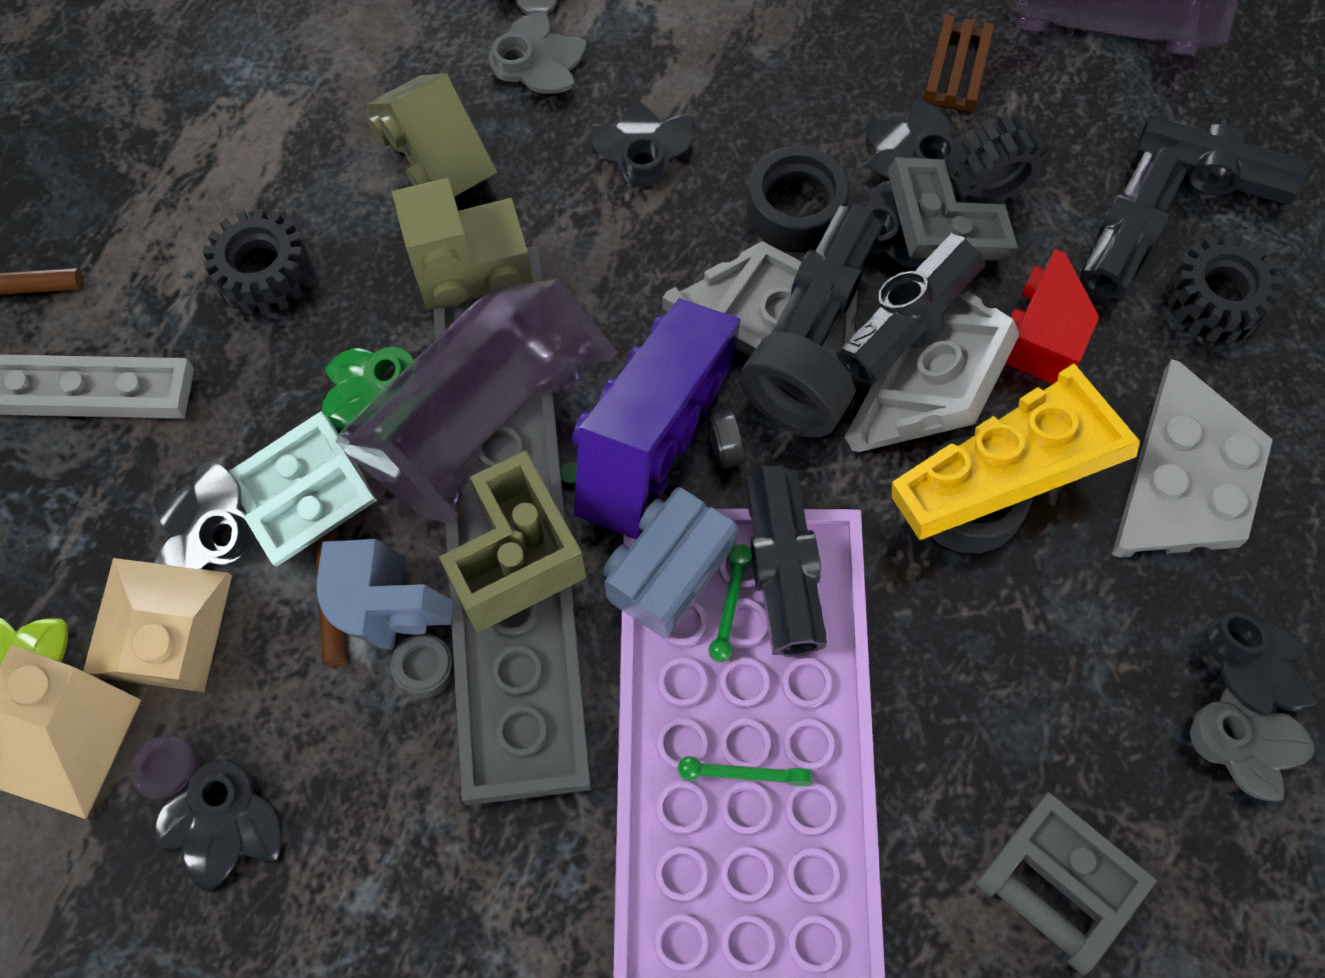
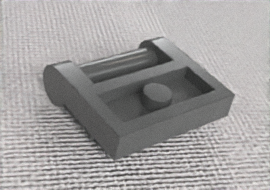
(1081, 868)

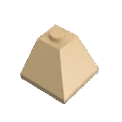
(158, 625)
(58, 731)

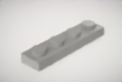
(94, 386)

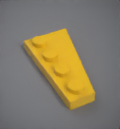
(1031, 450)

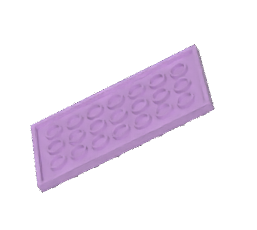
(741, 869)

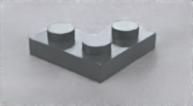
(931, 212)

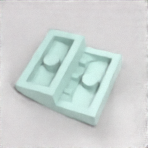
(300, 489)

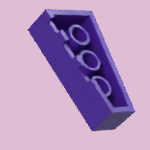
(650, 414)

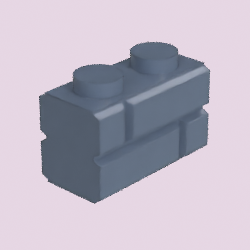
(669, 560)

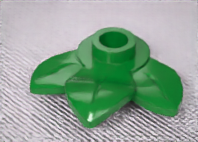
(359, 380)

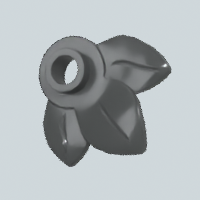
(536, 55)
(1254, 745)

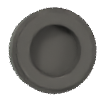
(725, 439)
(422, 666)

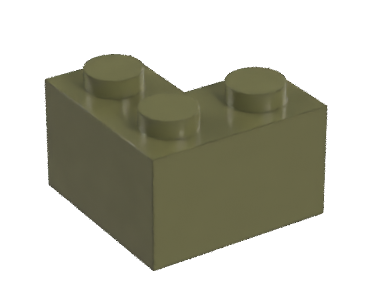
(433, 132)
(460, 251)
(525, 553)

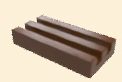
(965, 33)

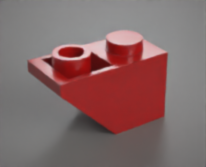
(1055, 323)

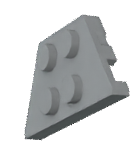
(756, 292)
(940, 382)
(1194, 472)

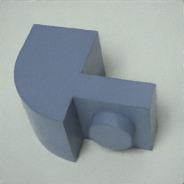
(366, 597)

